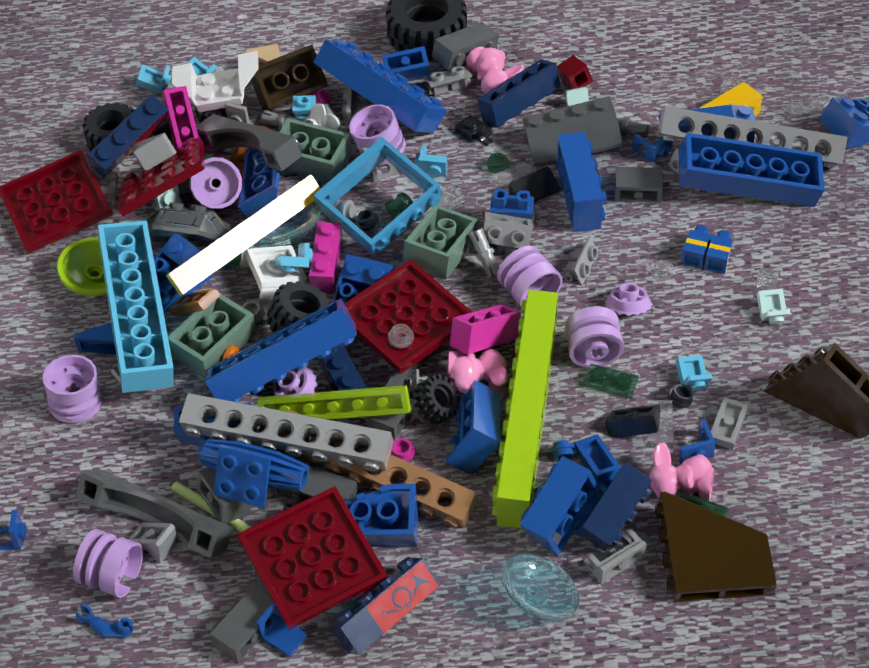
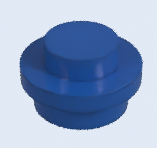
(562, 448)

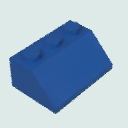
(559, 505)

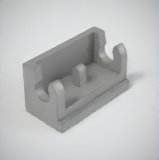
(615, 560)

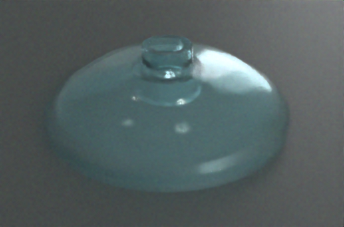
(294, 229)
(540, 587)

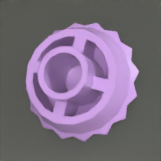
(628, 300)
(296, 383)

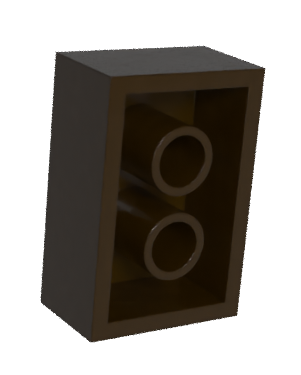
(288, 77)

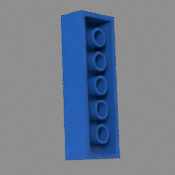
(380, 85)
(750, 170)
(282, 352)

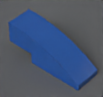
(96, 340)
(598, 459)

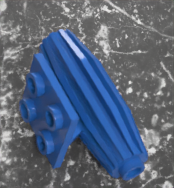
(249, 470)

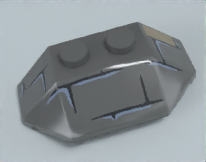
(190, 223)

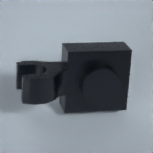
(474, 129)

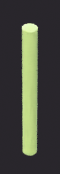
(199, 501)

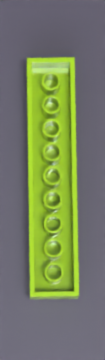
(525, 408)

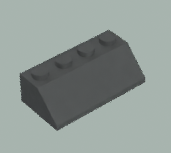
(593, 117)

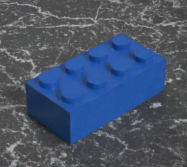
(580, 182)

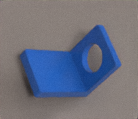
(654, 151)
(705, 447)
(16, 530)
(278, 634)

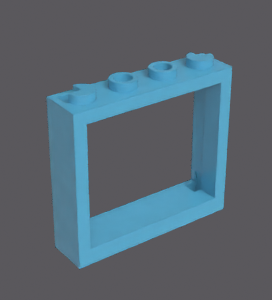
(356, 172)

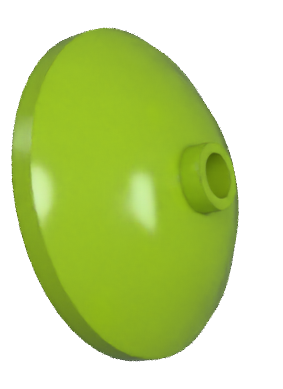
(79, 264)

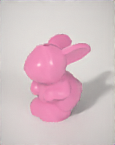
(490, 65)
(489, 367)
(691, 476)

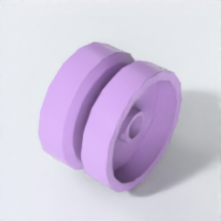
(229, 185)
(594, 336)

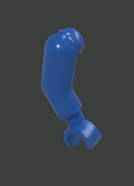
(105, 629)

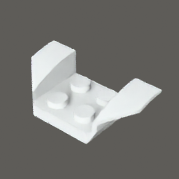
(216, 89)
(266, 274)

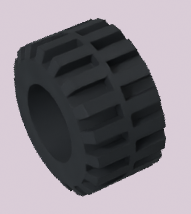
(103, 121)
(294, 303)

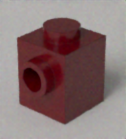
(574, 73)

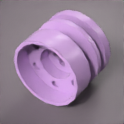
(374, 123)
(528, 270)
(72, 388)
(105, 560)

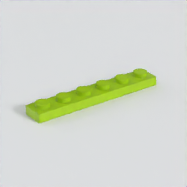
(343, 403)

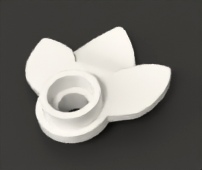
(319, 117)

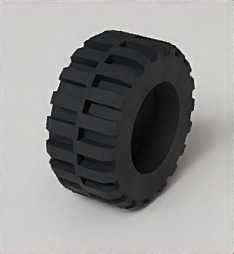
(407, 33)

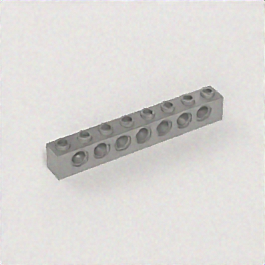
(833, 144)
(199, 408)

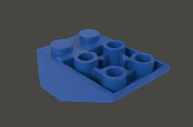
(848, 119)
(172, 255)
(358, 275)

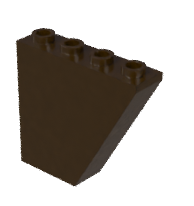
(826, 387)
(711, 554)

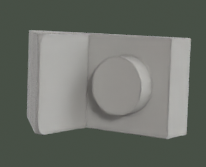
(153, 151)
(156, 539)

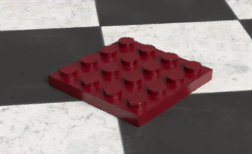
(148, 184)
(54, 201)
(410, 299)
(312, 557)

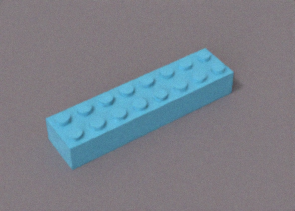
(135, 307)

